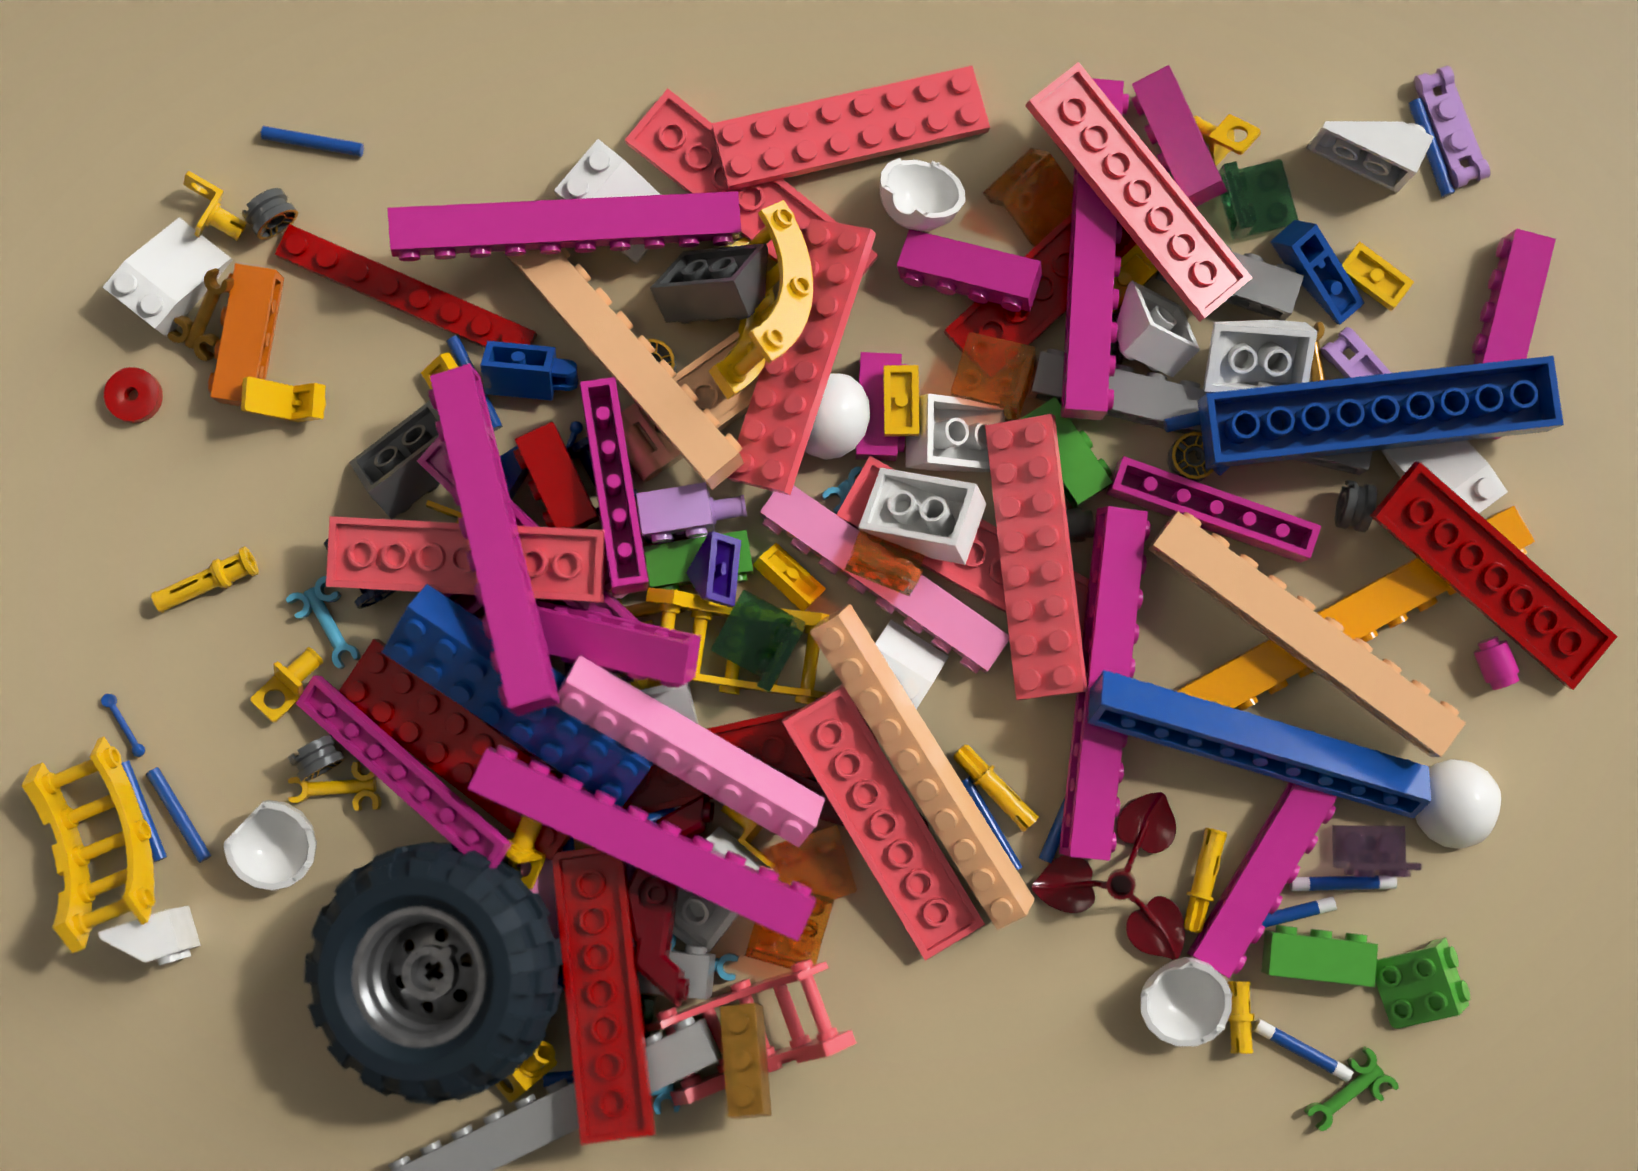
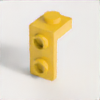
(283, 401)

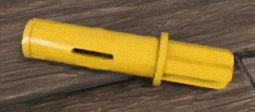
(995, 787)
(1204, 879)

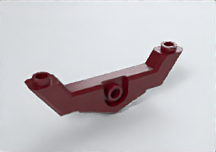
(654, 909)

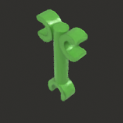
(1370, 1076)

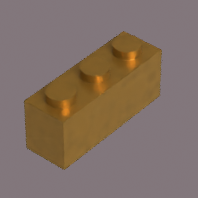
(745, 1061)

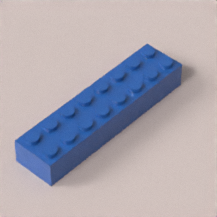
(453, 655)

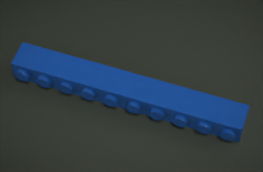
(1258, 744)

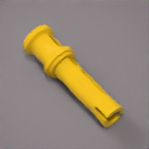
(219, 574)

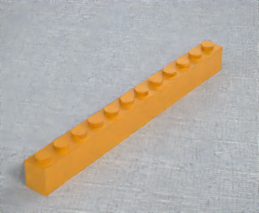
(1359, 613)

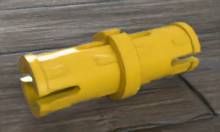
(1240, 1018)

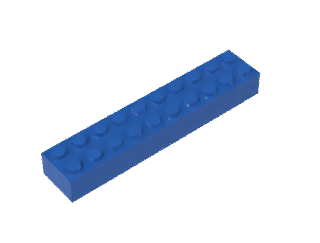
(1379, 412)

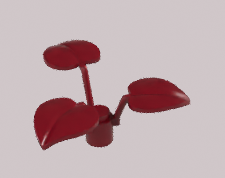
(1069, 883)

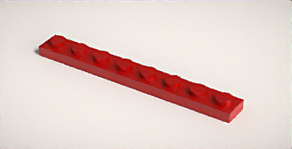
(398, 290)

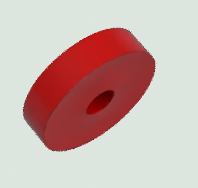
(118, 390)

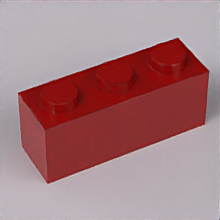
(555, 478)

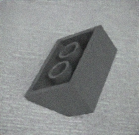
(713, 284)
(391, 466)

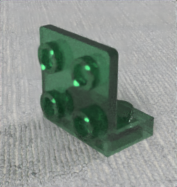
(1256, 198)
(758, 638)

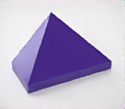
(716, 569)

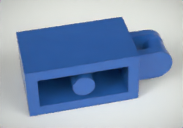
(526, 371)

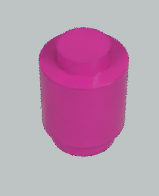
(1496, 663)

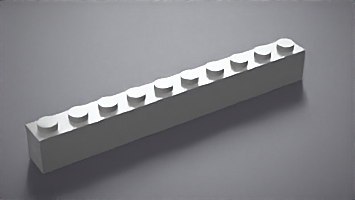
(1153, 399)
(556, 1114)

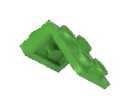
(1422, 985)

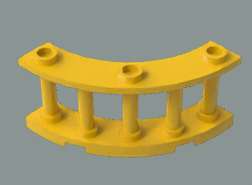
(778, 321)
(673, 600)
(74, 910)

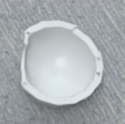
(920, 194)
(840, 418)
(1462, 804)
(272, 846)
(1186, 1002)

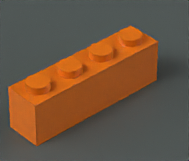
(247, 331)

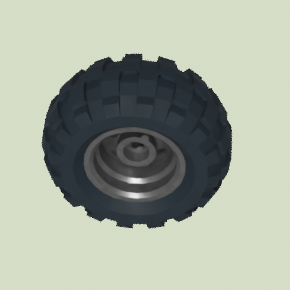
(384, 1027)

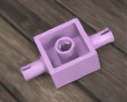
(683, 512)

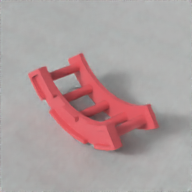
(801, 1046)

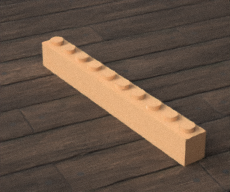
(632, 364)
(1307, 635)
(923, 766)

